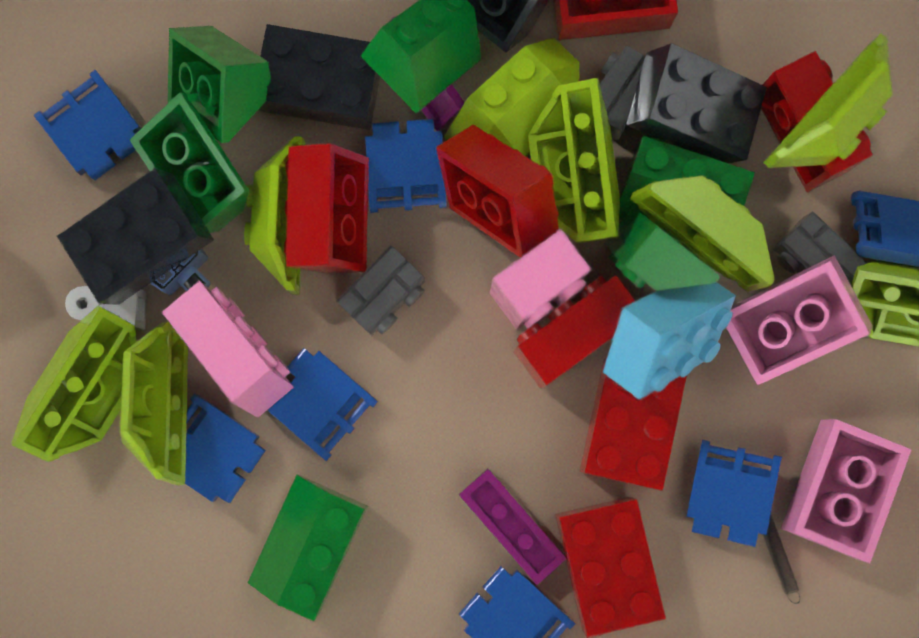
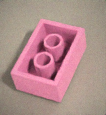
(538, 280)
(797, 320)
(229, 348)
(846, 489)

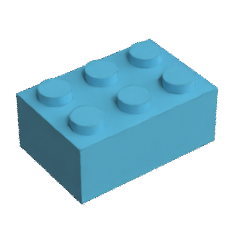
(667, 336)

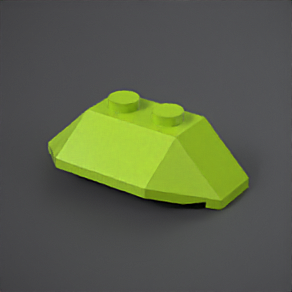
(518, 93)
(841, 112)
(577, 148)
(268, 219)
(710, 228)
(890, 300)
(78, 389)
(156, 402)

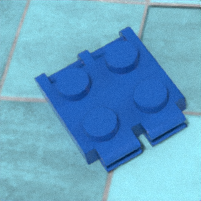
(91, 127)
(404, 165)
(887, 227)
(320, 402)
(215, 451)
(732, 494)
(513, 610)

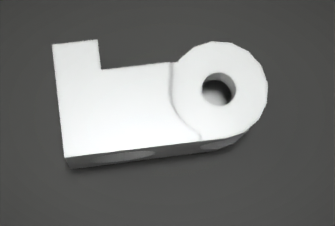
(81, 302)

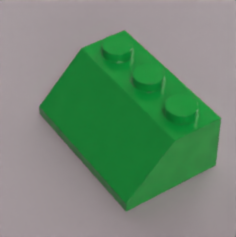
(425, 49)
(218, 77)
(184, 146)
(662, 161)
(654, 257)
(306, 547)

